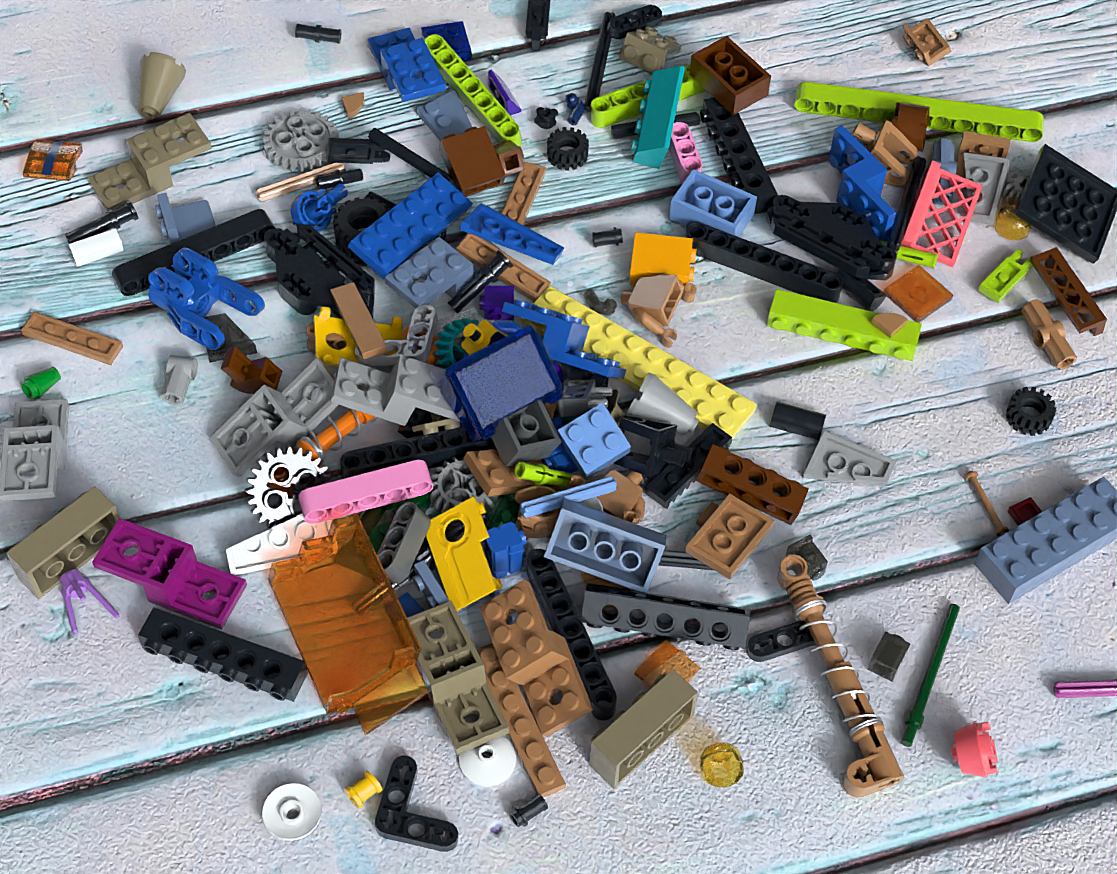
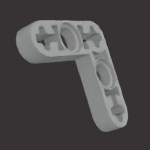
(408, 346)

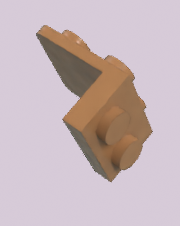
(981, 145)

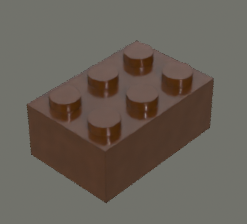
(730, 75)

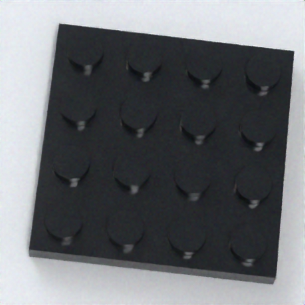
(1068, 203)

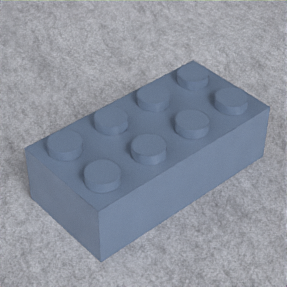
(605, 546)

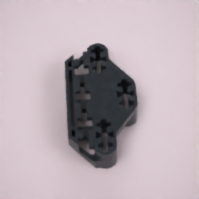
(833, 235)
(302, 276)

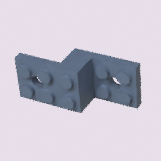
(440, 266)

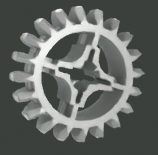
(463, 487)

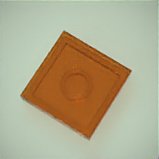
(918, 294)

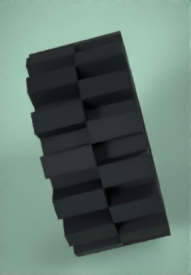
(567, 158)
(1031, 399)

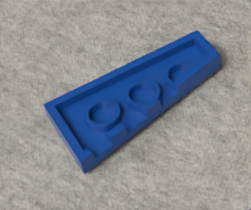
(508, 233)

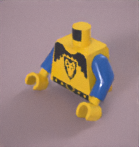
(486, 334)

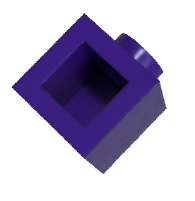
(493, 302)

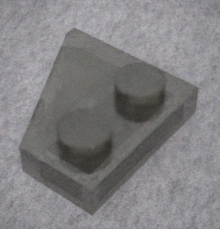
(233, 337)

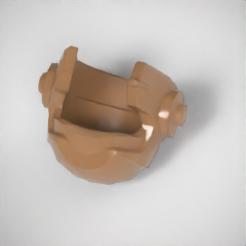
(538, 525)

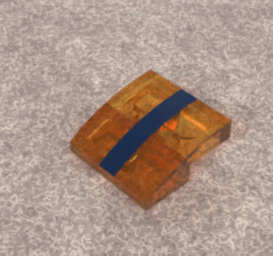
(52, 160)

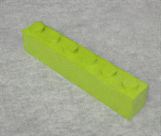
(840, 325)

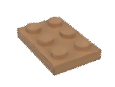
(493, 475)
(729, 536)

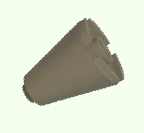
(157, 83)

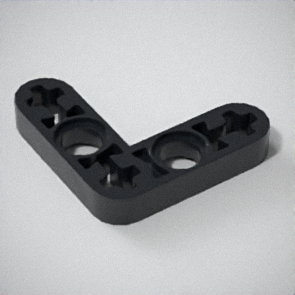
(403, 819)

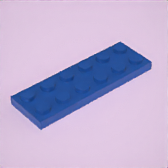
(410, 225)

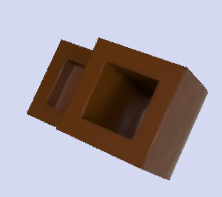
(250, 375)

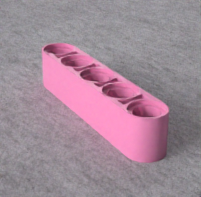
(365, 491)

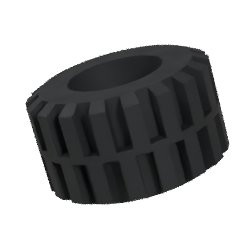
(354, 216)

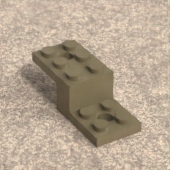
(149, 162)
(456, 679)

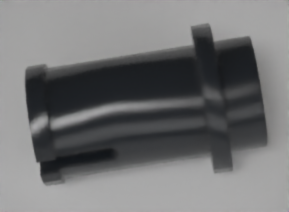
(607, 237)
(522, 814)

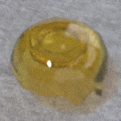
(1010, 225)
(721, 764)

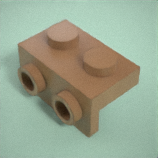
(927, 42)

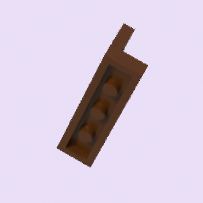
(1072, 288)

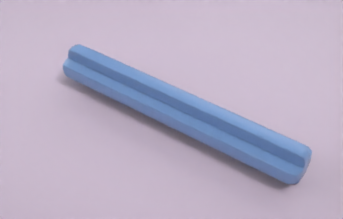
(576, 494)

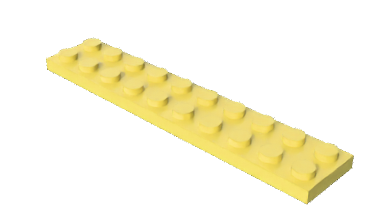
(609, 340)

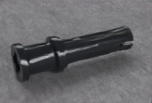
(112, 219)
(488, 274)

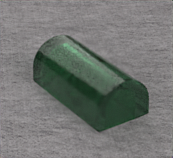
(503, 511)

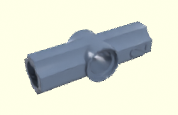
(944, 154)

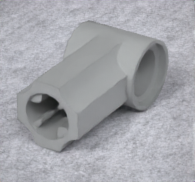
(179, 373)

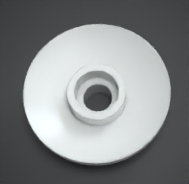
(491, 770)
(291, 799)

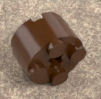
(912, 123)

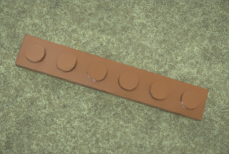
(522, 727)

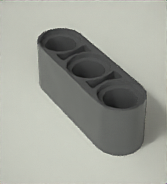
(403, 541)

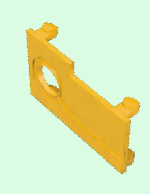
(325, 325)
(462, 562)

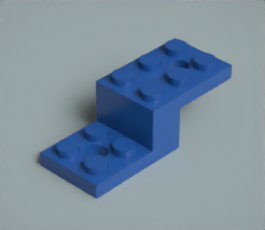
(406, 64)
(861, 182)
(565, 338)

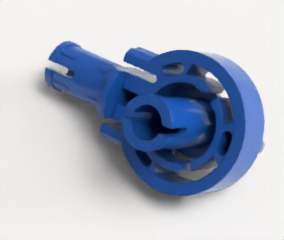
(316, 208)

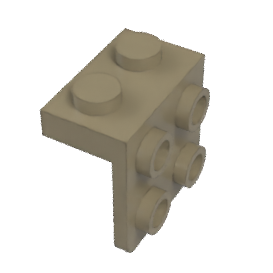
(648, 49)

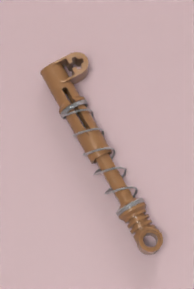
(858, 713)

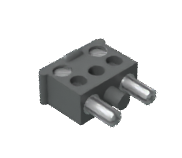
(581, 396)

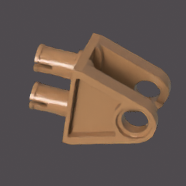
(885, 148)

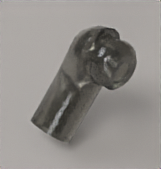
(605, 308)

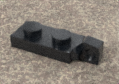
(537, 22)

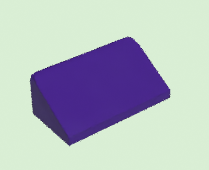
(502, 93)

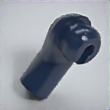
(576, 107)

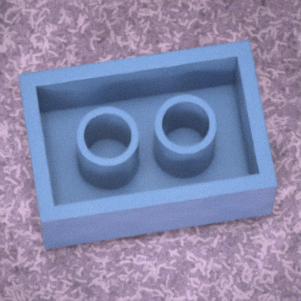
(713, 204)

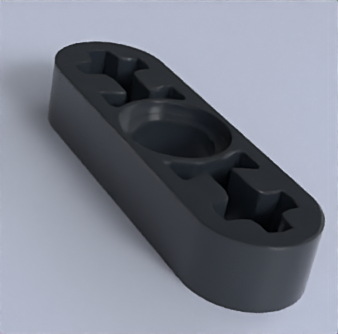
(640, 14)
(769, 653)

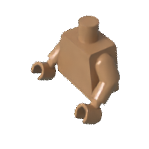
(655, 302)
(625, 501)

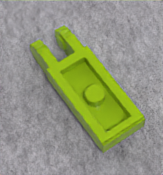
(1005, 277)

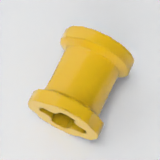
(363, 789)

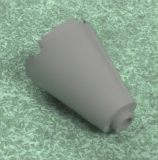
(662, 404)

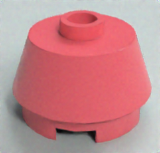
(975, 750)

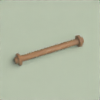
(972, 476)

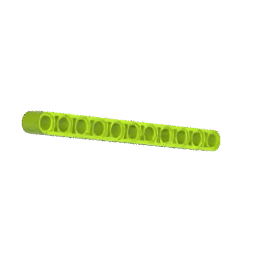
(943, 116)

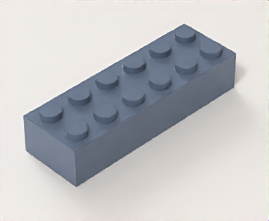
(1051, 541)

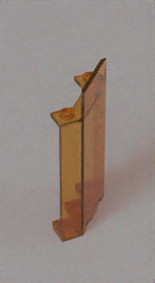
(349, 625)

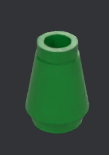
(39, 383)

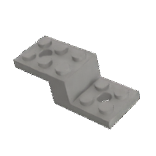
(392, 394)
(276, 417)
(34, 450)

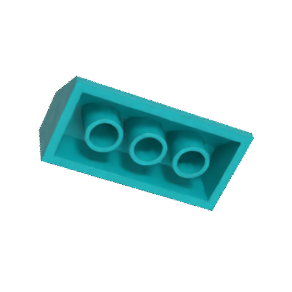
(657, 116)

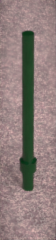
(915, 717)

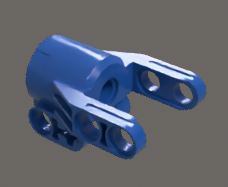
(193, 291)

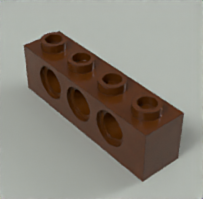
(759, 496)

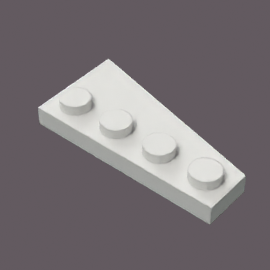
(274, 545)

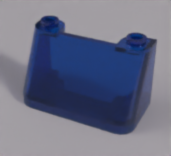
(500, 382)

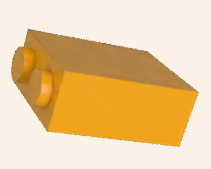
(662, 254)

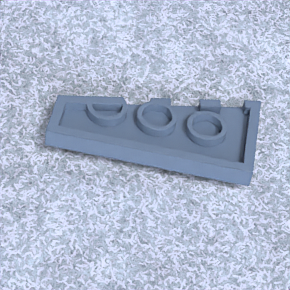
(444, 115)

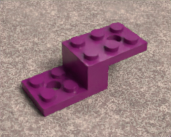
(170, 573)

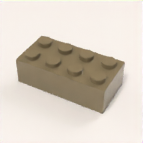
(64, 542)
(642, 728)

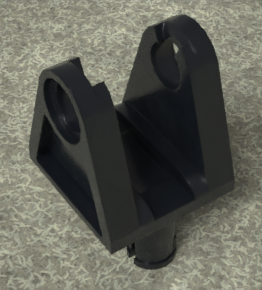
(663, 446)

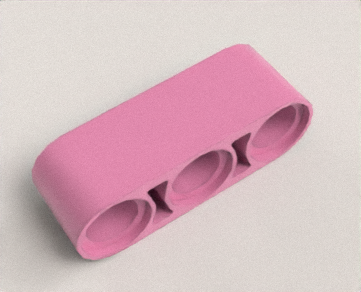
(684, 151)

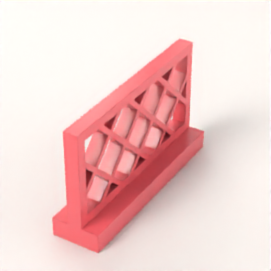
(924, 202)

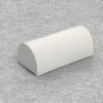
(96, 247)

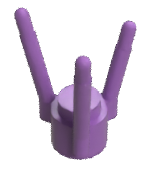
(76, 586)

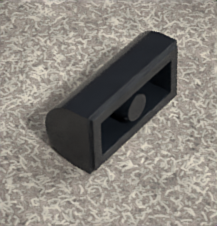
(862, 291)
(798, 420)

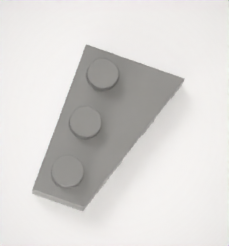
(992, 174)
(848, 462)

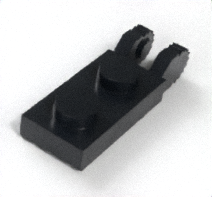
(355, 151)

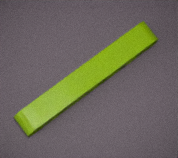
(473, 92)
(626, 102)

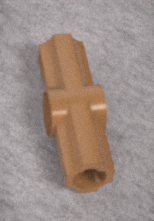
(1049, 334)

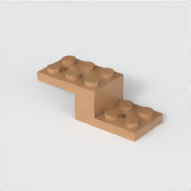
(536, 658)

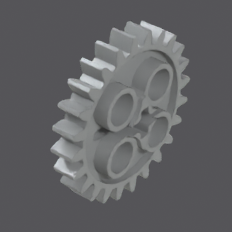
(299, 139)

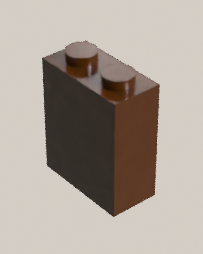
(472, 161)

